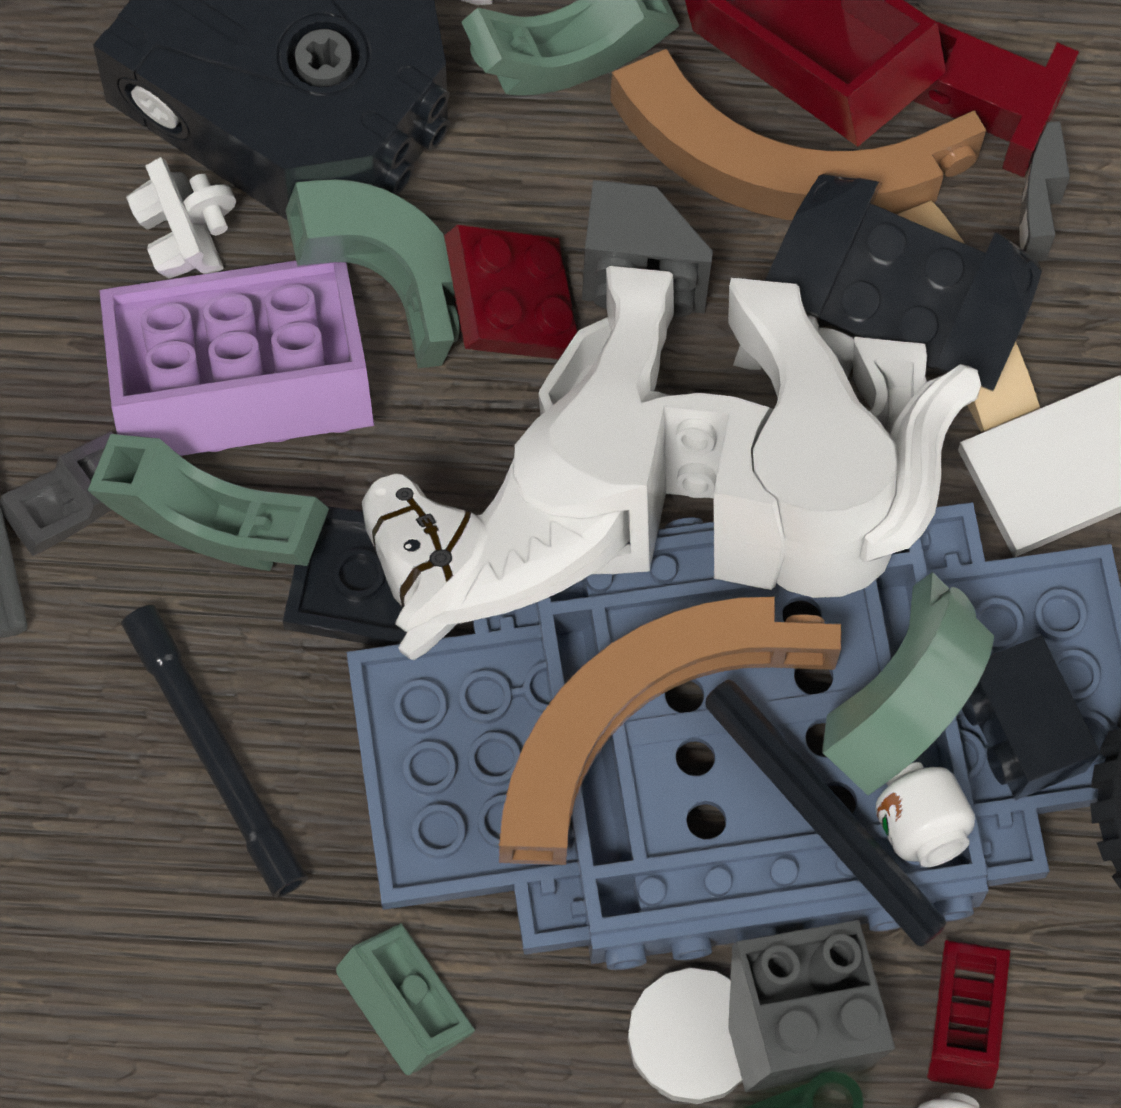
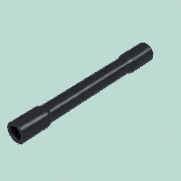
(263, 838)

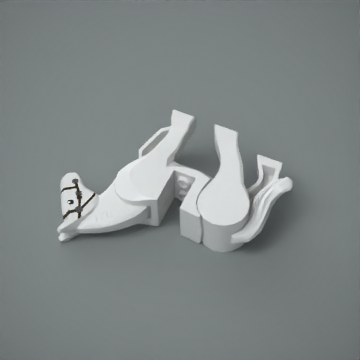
(798, 489)

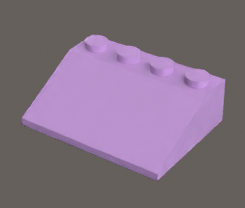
(236, 357)

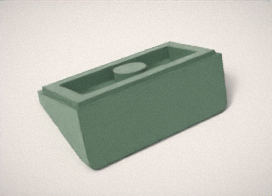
(403, 998)

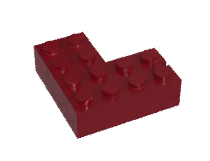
(834, 58)

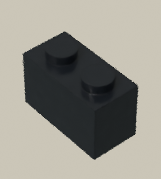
(1029, 720)

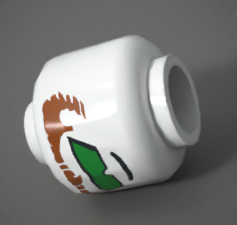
(925, 815)

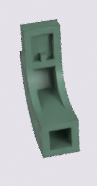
(567, 44)
(391, 237)
(201, 512)
(916, 692)

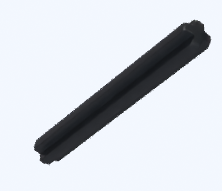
(825, 813)

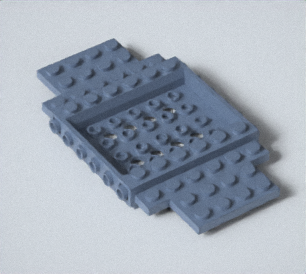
(635, 880)

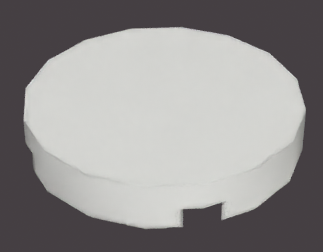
(683, 1036)

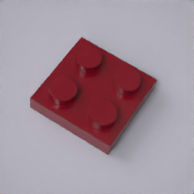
(510, 292)

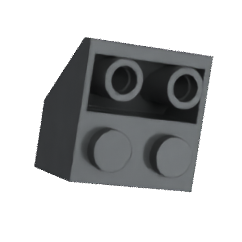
(643, 231)
(805, 1006)

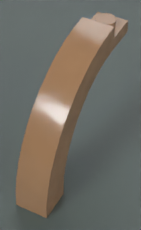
(769, 174)
(621, 682)

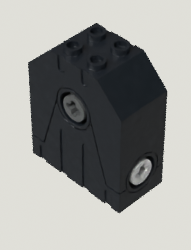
(283, 87)

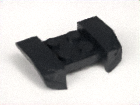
(904, 281)

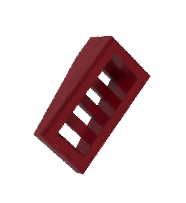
(965, 1056)

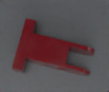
(1004, 89)

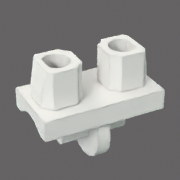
(172, 199)

